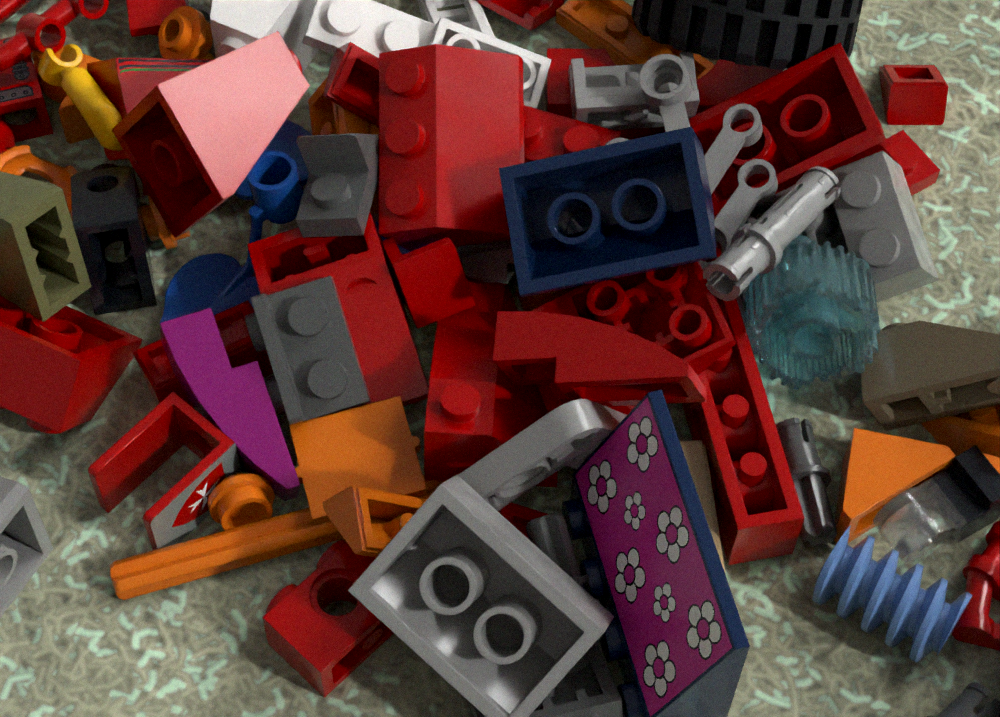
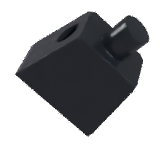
(108, 211)

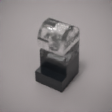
(942, 508)

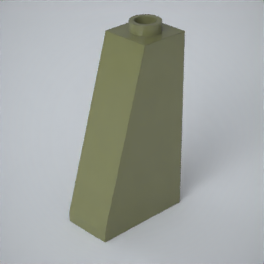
(38, 247)

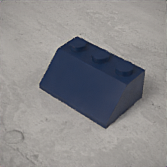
(609, 212)

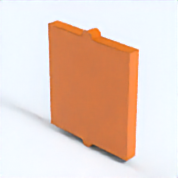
(357, 448)

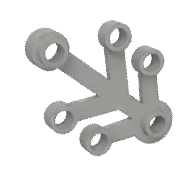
(723, 151)

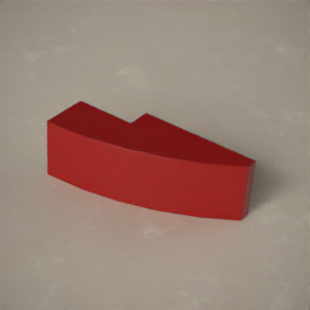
(590, 360)

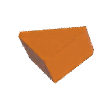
(877, 471)

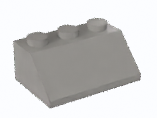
(481, 603)

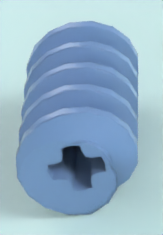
(888, 597)

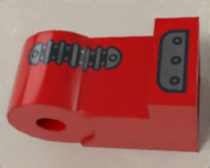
(22, 91)

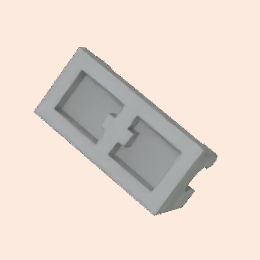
(614, 96)

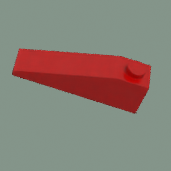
(469, 397)

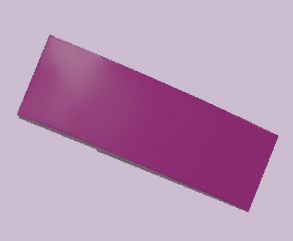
(230, 398)

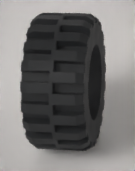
(750, 31)

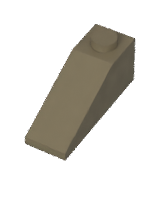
(930, 373)

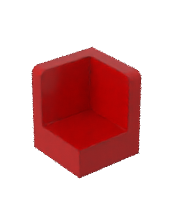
(430, 280)

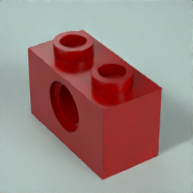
(320, 644)

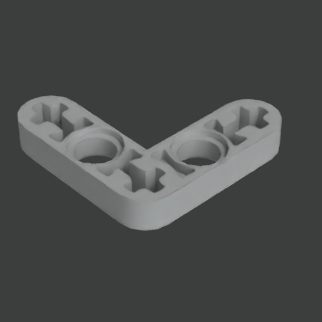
(554, 441)

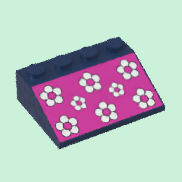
(656, 571)

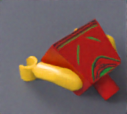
(109, 88)

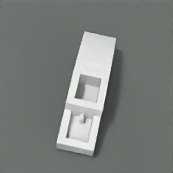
(386, 29)

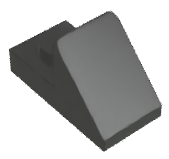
(339, 183)

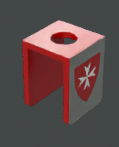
(147, 448)

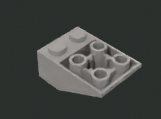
(875, 222)

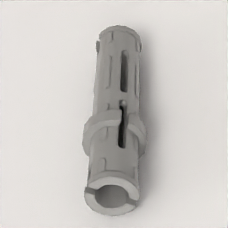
(761, 245)

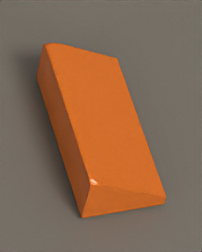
(370, 517)

